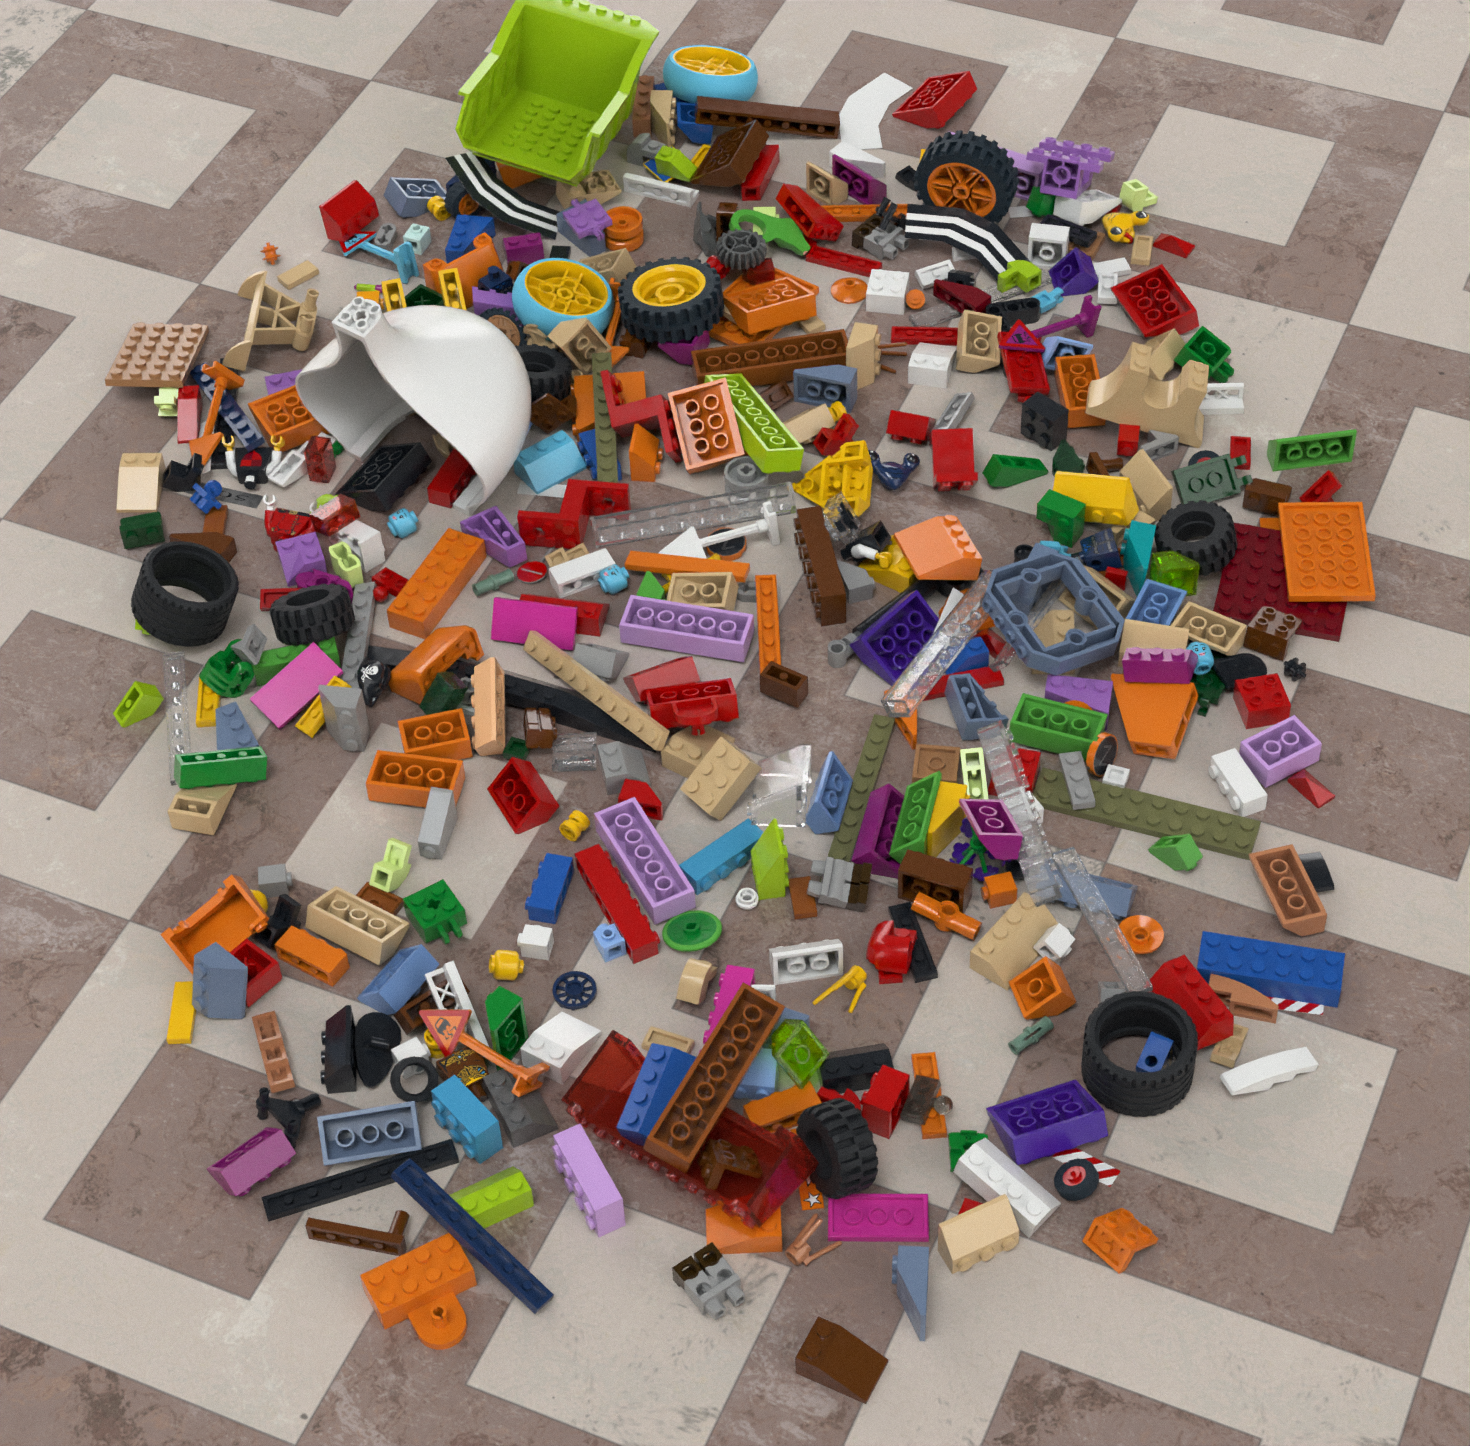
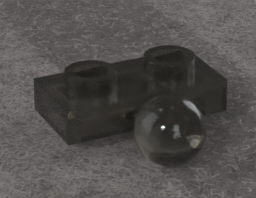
(923, 1098)

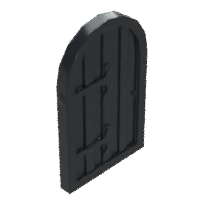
(1238, 667)

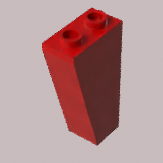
(761, 174)
(808, 214)

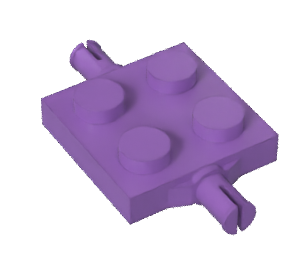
(587, 219)

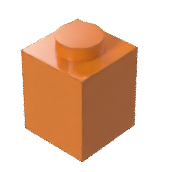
(999, 890)

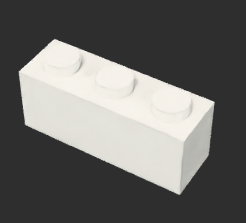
(579, 573)
(1237, 782)

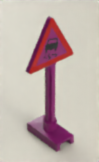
(1023, 339)

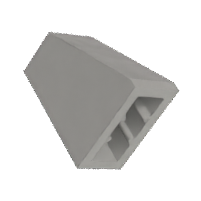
(437, 823)

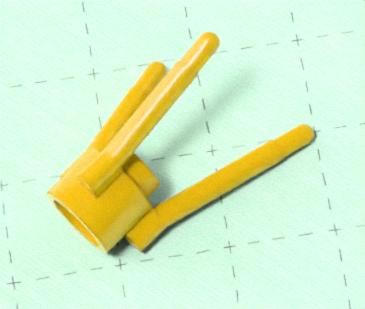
(852, 980)

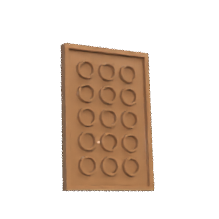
(157, 355)

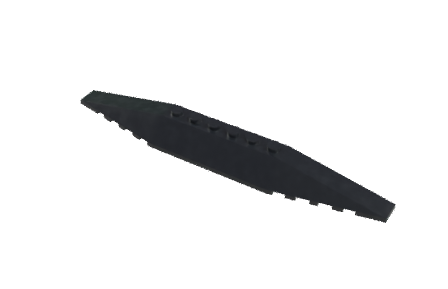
(565, 704)

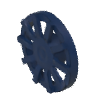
(574, 990)

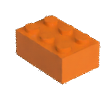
(437, 735)

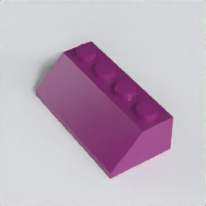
(878, 831)

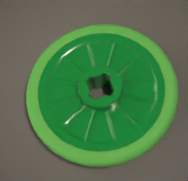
(692, 931)

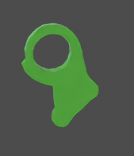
(781, 230)

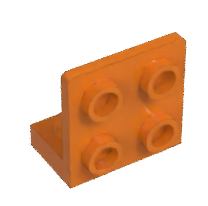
(1118, 1237)

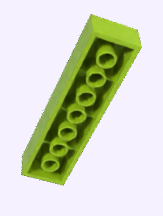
(760, 429)

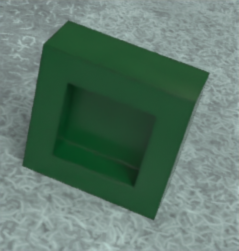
(516, 748)

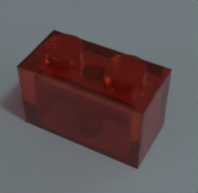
(320, 459)
(334, 515)

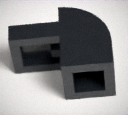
(183, 477)
(284, 916)

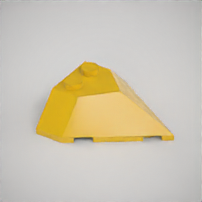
(844, 472)

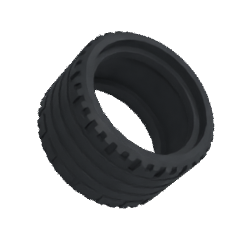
(177, 619)
(1133, 1091)

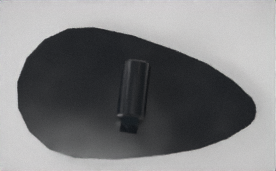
(373, 1043)

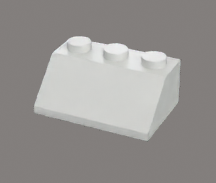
(806, 961)

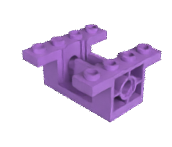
(1068, 166)

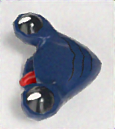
(892, 474)

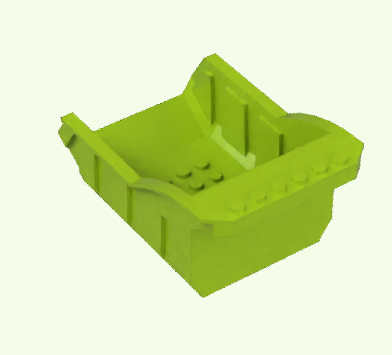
(554, 87)

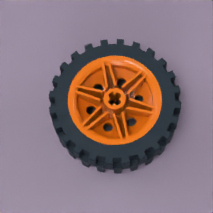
(954, 170)

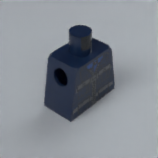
(496, 280)
(1099, 551)

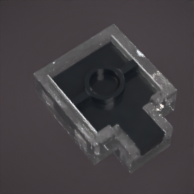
(841, 519)

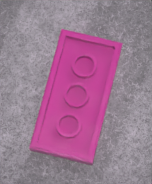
(515, 618)
(295, 686)
(879, 1218)

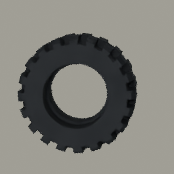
(547, 371)
(1198, 520)
(312, 614)
(841, 1145)

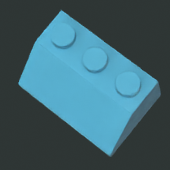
(549, 462)

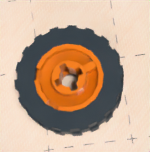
(460, 202)

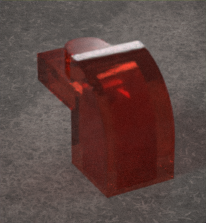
(760, 274)

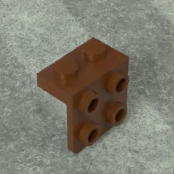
(551, 413)
(1265, 496)
(1271, 632)
(723, 1155)

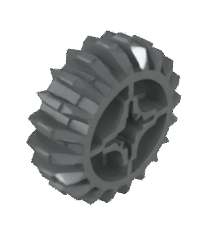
(741, 249)

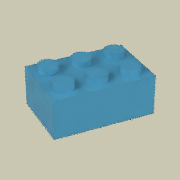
(466, 1119)

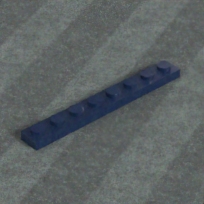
(229, 411)
(472, 1236)

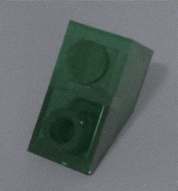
(1066, 459)

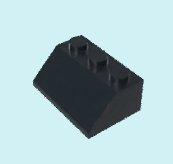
(339, 1053)
(853, 1067)

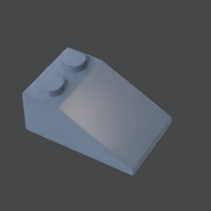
(411, 195)
(826, 385)
(911, 1277)

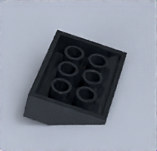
(386, 475)

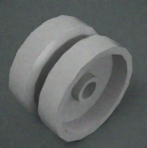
(743, 474)

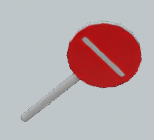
(533, 571)

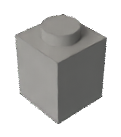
(274, 880)

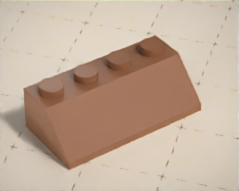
(1290, 890)

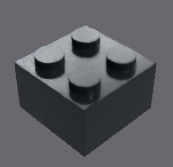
(1044, 421)

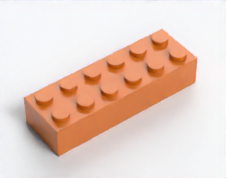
(436, 583)

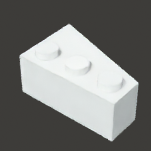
(364, 543)

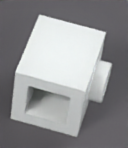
(536, 942)
(1055, 942)
(409, 1049)

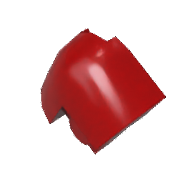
(891, 947)

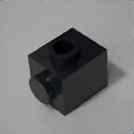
(961, 277)

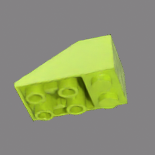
(770, 863)

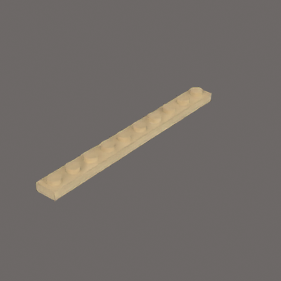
(596, 690)

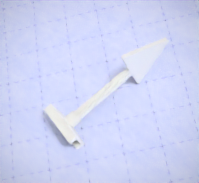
(691, 546)

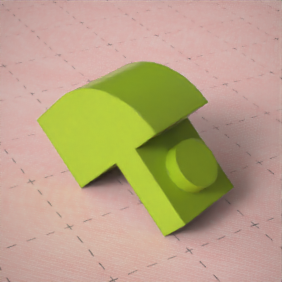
(1019, 273)

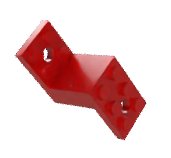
(649, 413)
(953, 459)
(570, 525)

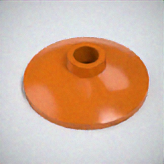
(849, 290)
(1145, 928)

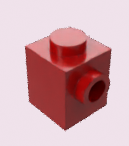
(1128, 440)

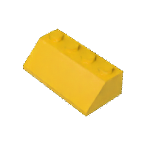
(1106, 497)

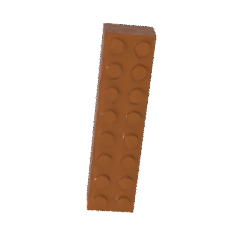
(771, 359)
(713, 1078)

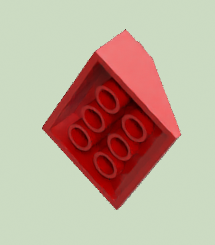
(937, 100)
(1156, 303)

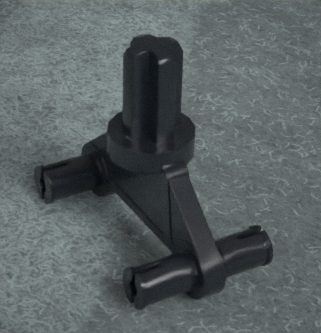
(900, 221)
(286, 1112)

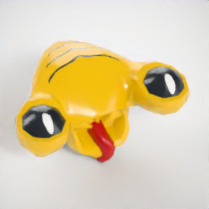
(1120, 225)

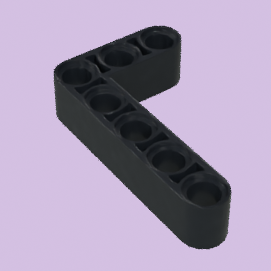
(1024, 309)

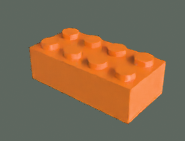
(1072, 381)
(409, 777)

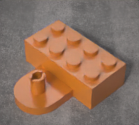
(423, 1290)

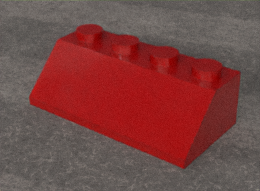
(590, 614)
(1185, 986)

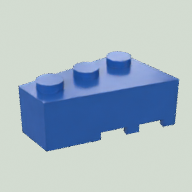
(464, 232)

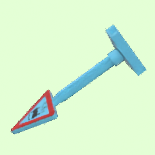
(402, 256)

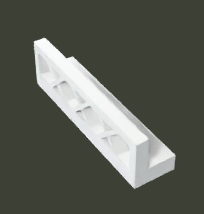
(660, 190)
(1223, 402)
(460, 996)

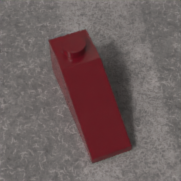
(961, 296)

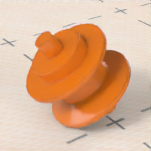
(270, 253)
(915, 299)

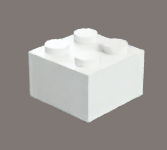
(1047, 244)
(887, 291)

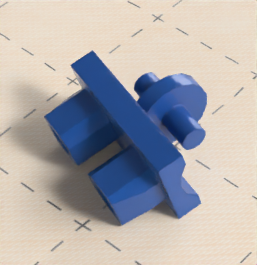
(205, 498)

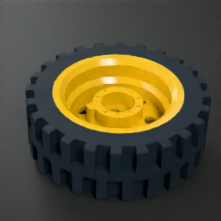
(671, 300)

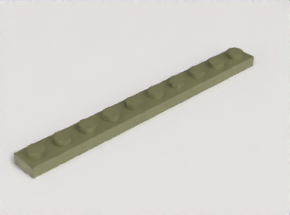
(605, 434)
(863, 783)

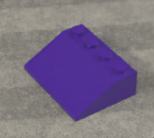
(896, 637)
(1048, 1122)

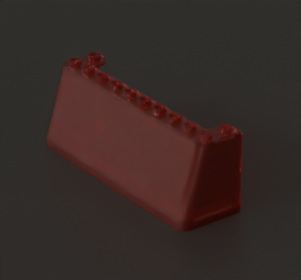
(786, 1162)

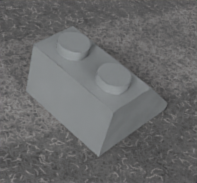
(600, 660)
(619, 763)

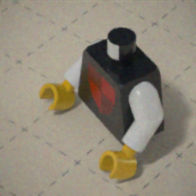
(255, 465)
(869, 545)

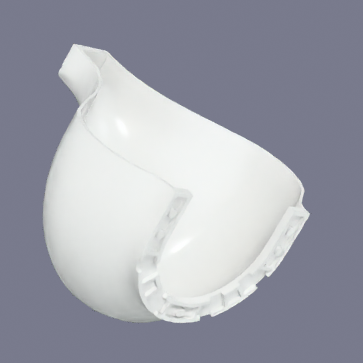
(428, 362)

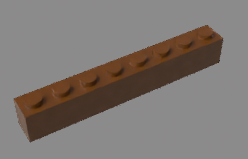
(770, 116)

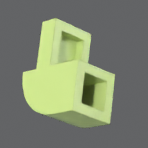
(1136, 195)
(167, 401)
(394, 867)

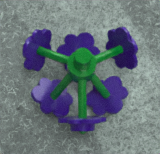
(967, 852)

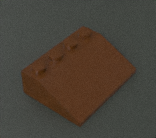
(731, 156)

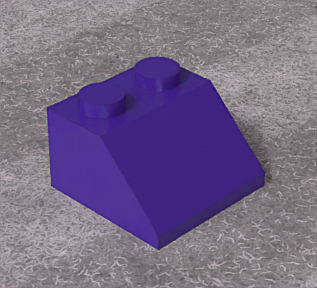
(1074, 273)

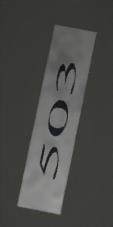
(236, 497)

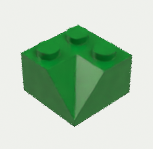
(1063, 517)

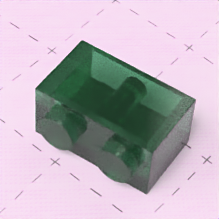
(443, 694)

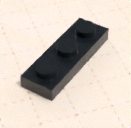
(1077, 233)

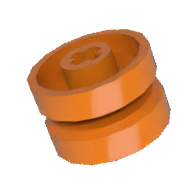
(626, 229)

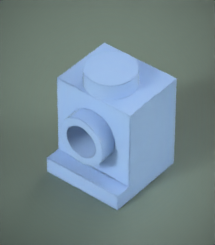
(606, 938)

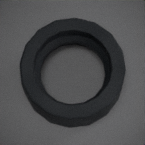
(396, 1074)

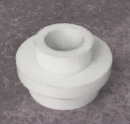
(747, 898)

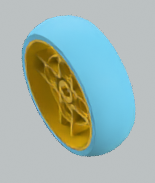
(709, 73)
(561, 291)

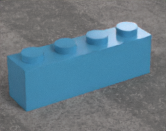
(721, 856)

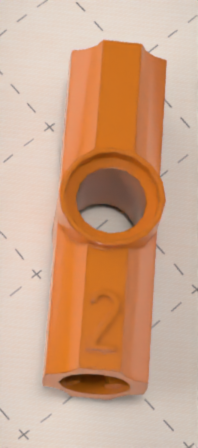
(946, 916)

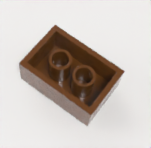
(934, 878)

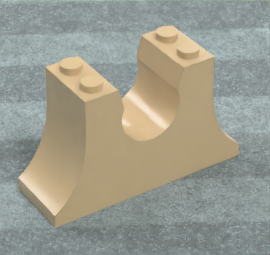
(1137, 399)

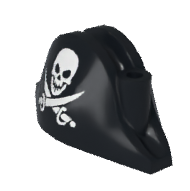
(373, 679)

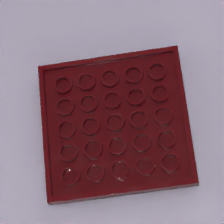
(1258, 580)

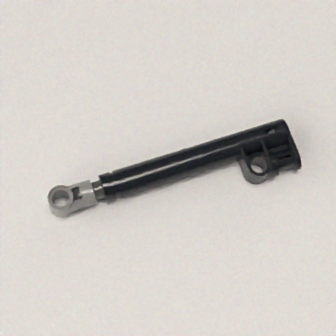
(840, 649)

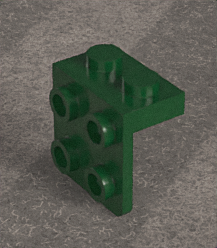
(142, 530)

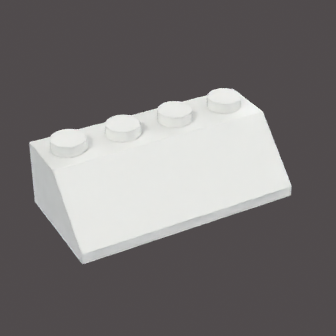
(995, 1174)

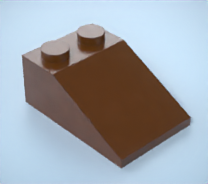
(840, 1361)

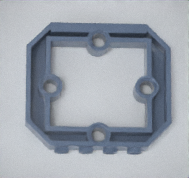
(1077, 648)

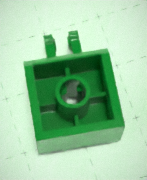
(1209, 350)
(435, 912)

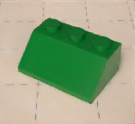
(506, 1022)

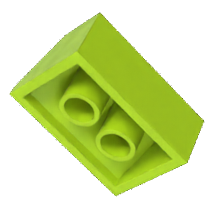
(496, 1197)

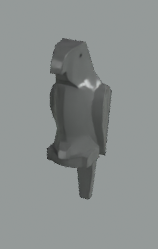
(705, 232)

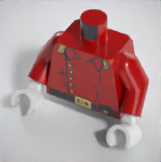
(286, 523)

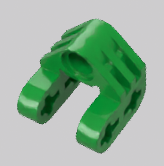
(224, 676)

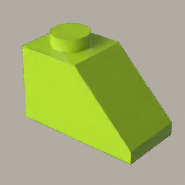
(674, 164)
(138, 703)

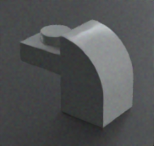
(642, 149)

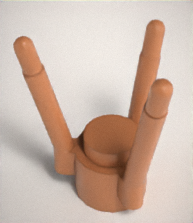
(799, 1250)

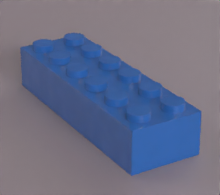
(1274, 967)

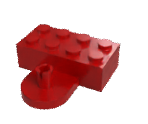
(693, 704)

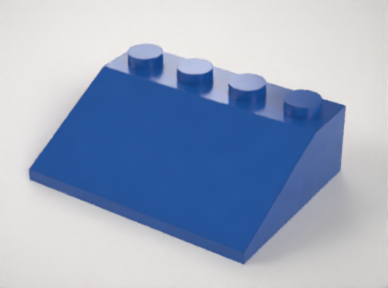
(652, 1091)

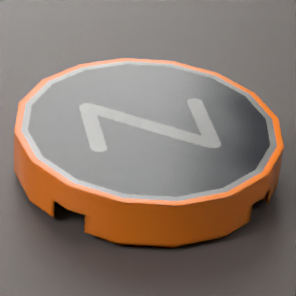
(729, 549)
(1101, 754)

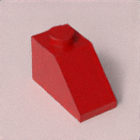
(644, 795)

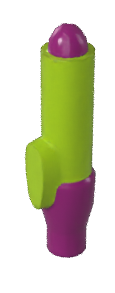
(368, 287)

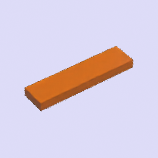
(926, 1065)

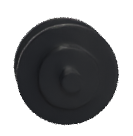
(1295, 669)

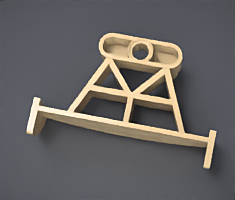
(279, 319)

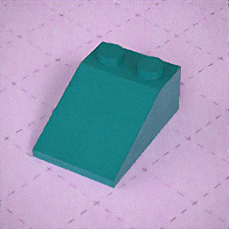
(1137, 552)

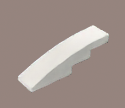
(292, 466)
(1271, 1069)

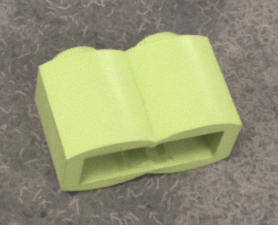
(346, 564)

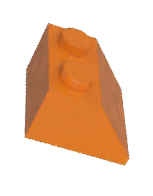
(644, 455)
(1042, 990)

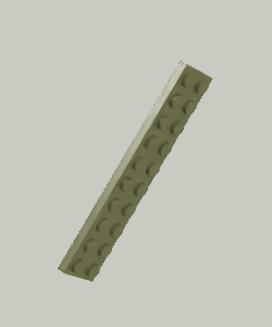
(1152, 815)

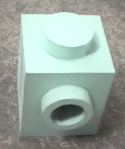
(419, 237)

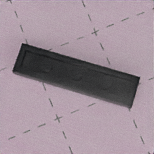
(922, 964)

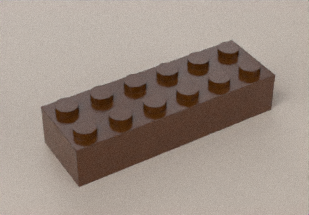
(820, 566)

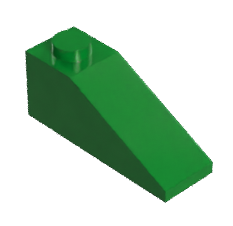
(1040, 203)
(1012, 470)

